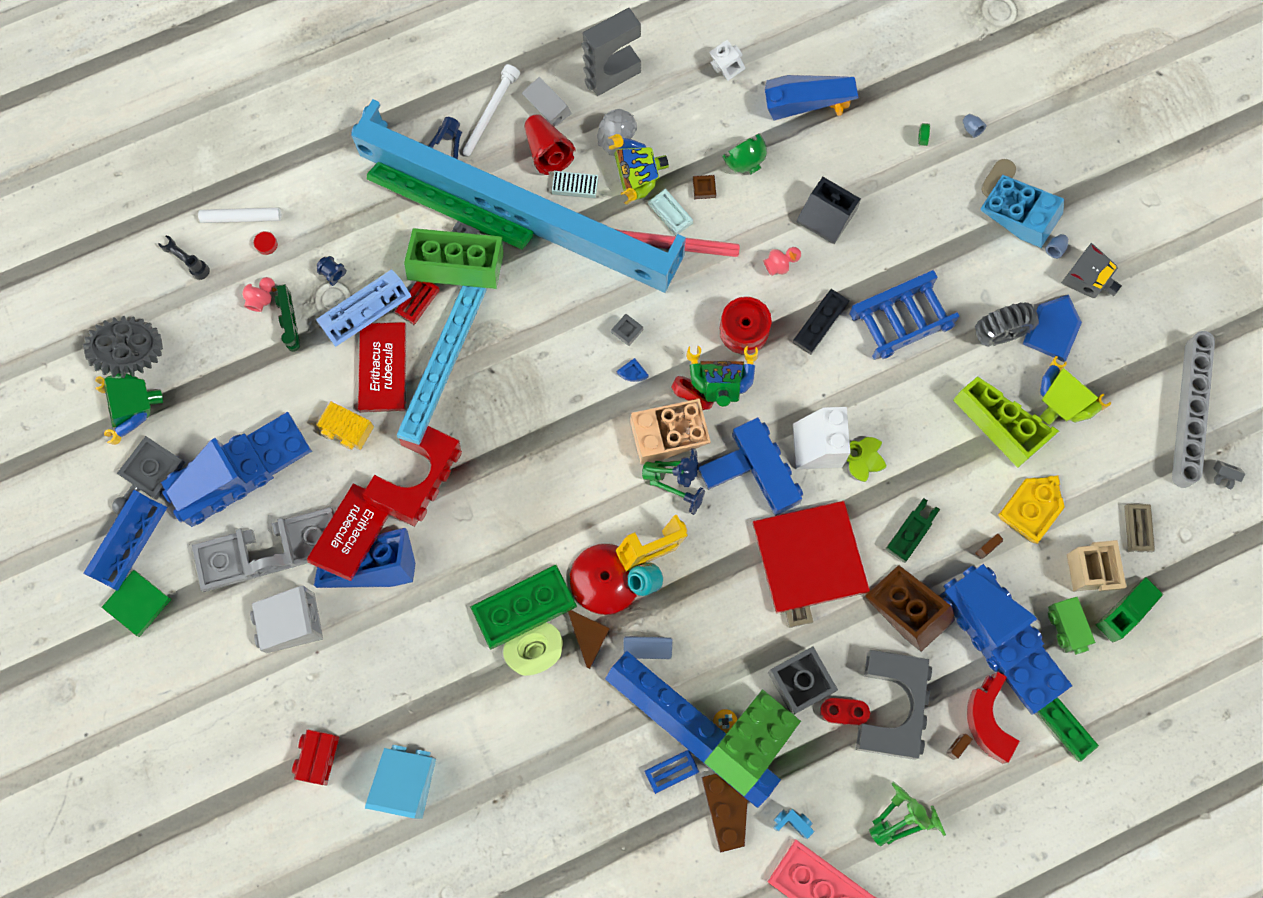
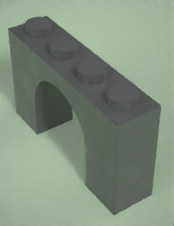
(599, 43)
(912, 676)

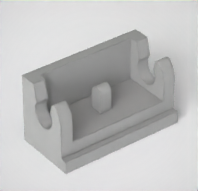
(547, 102)

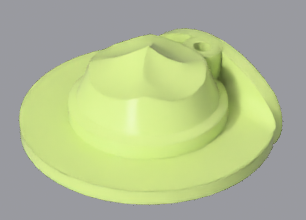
(534, 650)

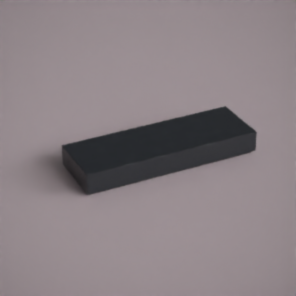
(821, 321)

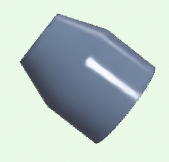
(974, 125)
(1057, 246)

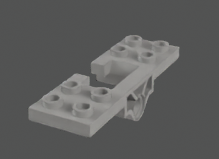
(227, 561)

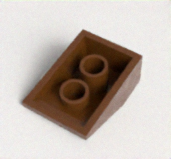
(911, 607)

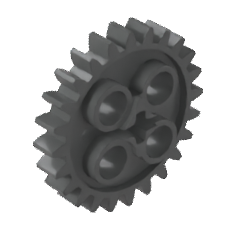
(123, 346)

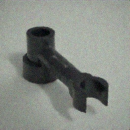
(197, 267)

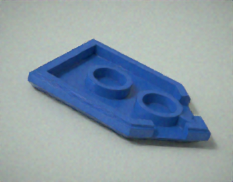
(1056, 328)

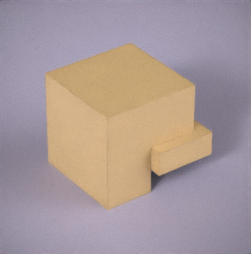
(1096, 567)

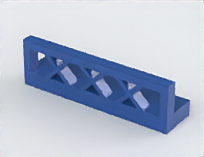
(122, 537)

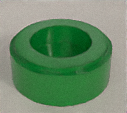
(924, 133)

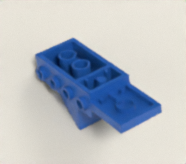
(233, 470)
(1005, 637)

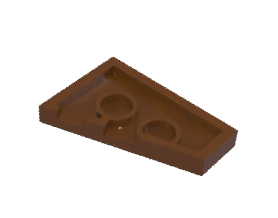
(727, 812)

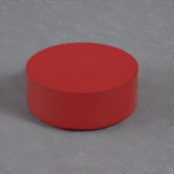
(265, 243)

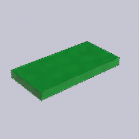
(523, 607)

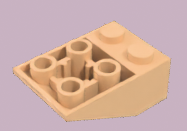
(669, 430)

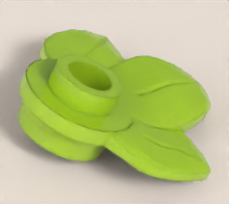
(867, 459)

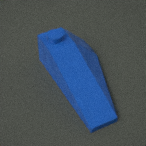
(804, 93)
(387, 564)

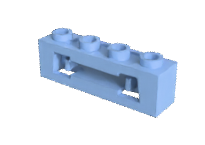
(363, 307)

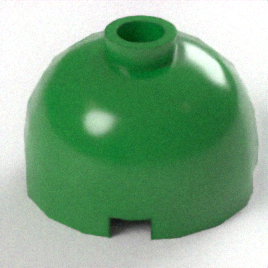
(747, 156)

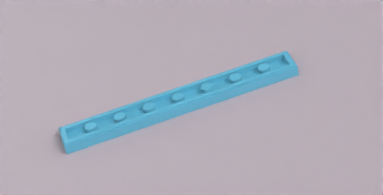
(441, 364)

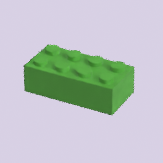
(454, 258)
(752, 742)

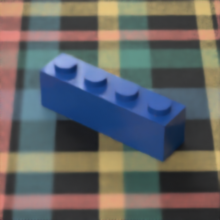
(767, 467)

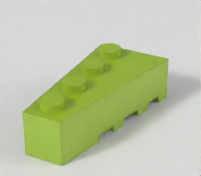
(1004, 421)

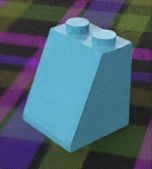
(401, 782)

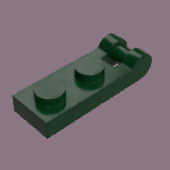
(287, 318)

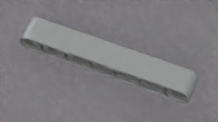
(1189, 418)

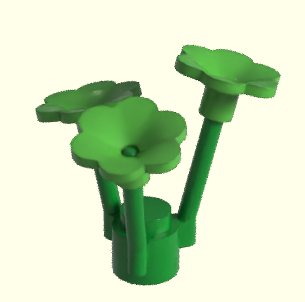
(885, 833)

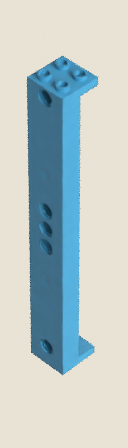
(516, 204)

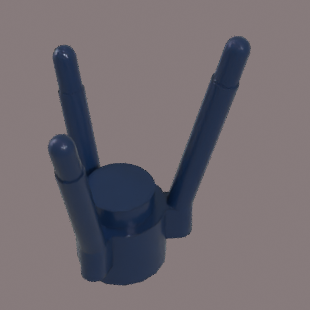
(448, 131)

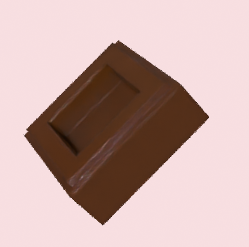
(704, 187)
(989, 546)
(959, 746)

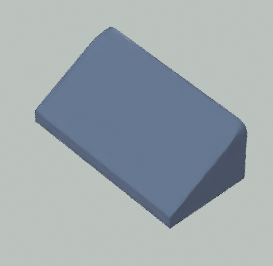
(649, 647)

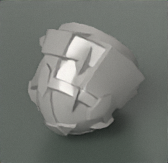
(615, 122)

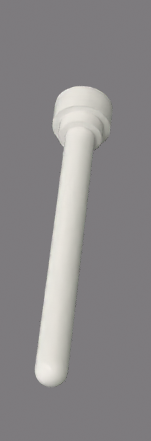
(509, 75)

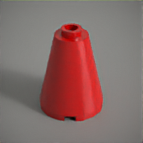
(548, 145)

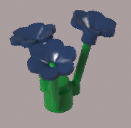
(685, 472)

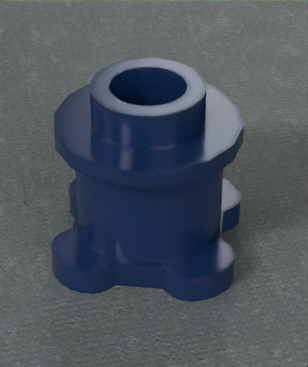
(330, 269)

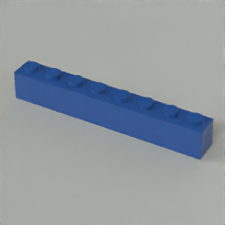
(677, 717)

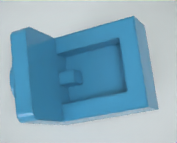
(799, 822)

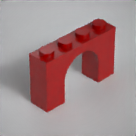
(410, 503)

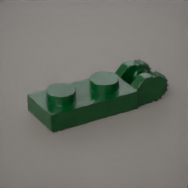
(911, 532)

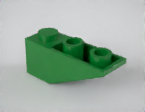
(1129, 610)

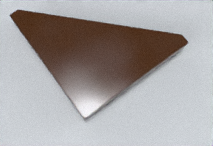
(589, 636)

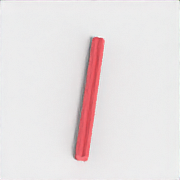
(691, 244)

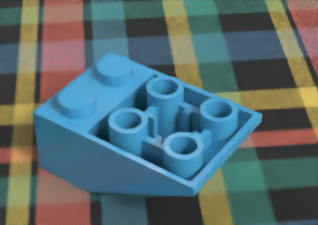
(1024, 210)

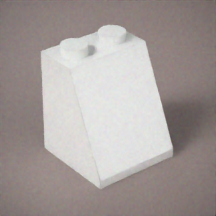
(822, 439)

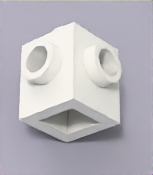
(727, 55)

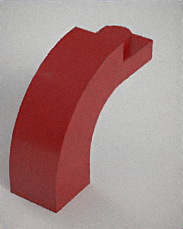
(982, 722)

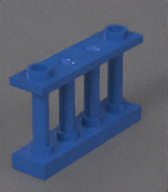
(903, 292)

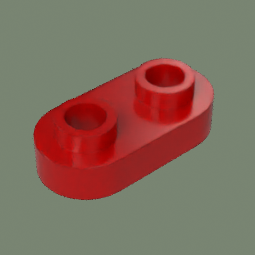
(684, 389)
(845, 711)

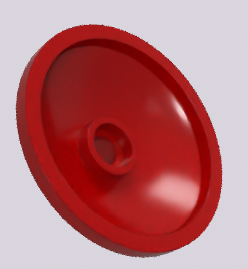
(592, 592)

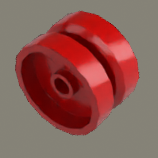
(745, 323)

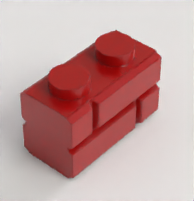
(315, 757)

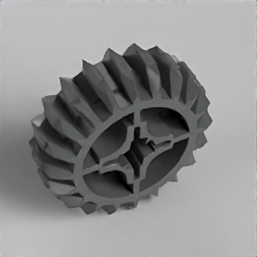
(1006, 324)

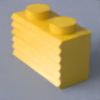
(345, 426)

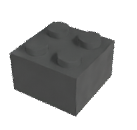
(802, 680)

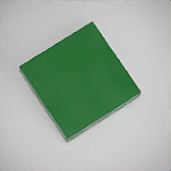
(136, 603)

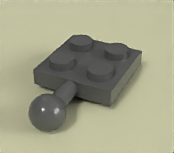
(146, 470)

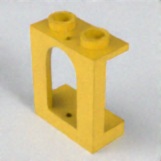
(633, 553)

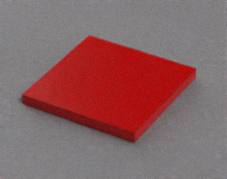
(810, 557)

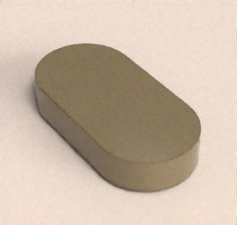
(1001, 167)

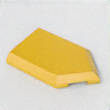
(1034, 507)

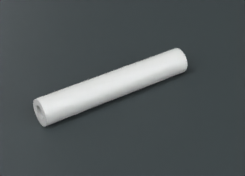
(239, 215)

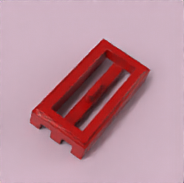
(423, 306)

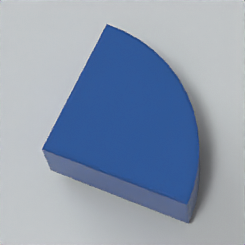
(632, 371)

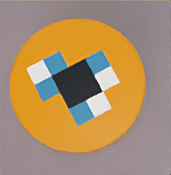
(725, 719)

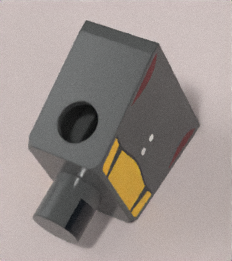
(1092, 274)

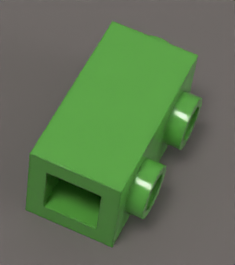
(1071, 625)

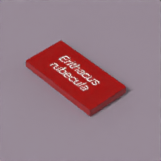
(382, 368)
(348, 535)

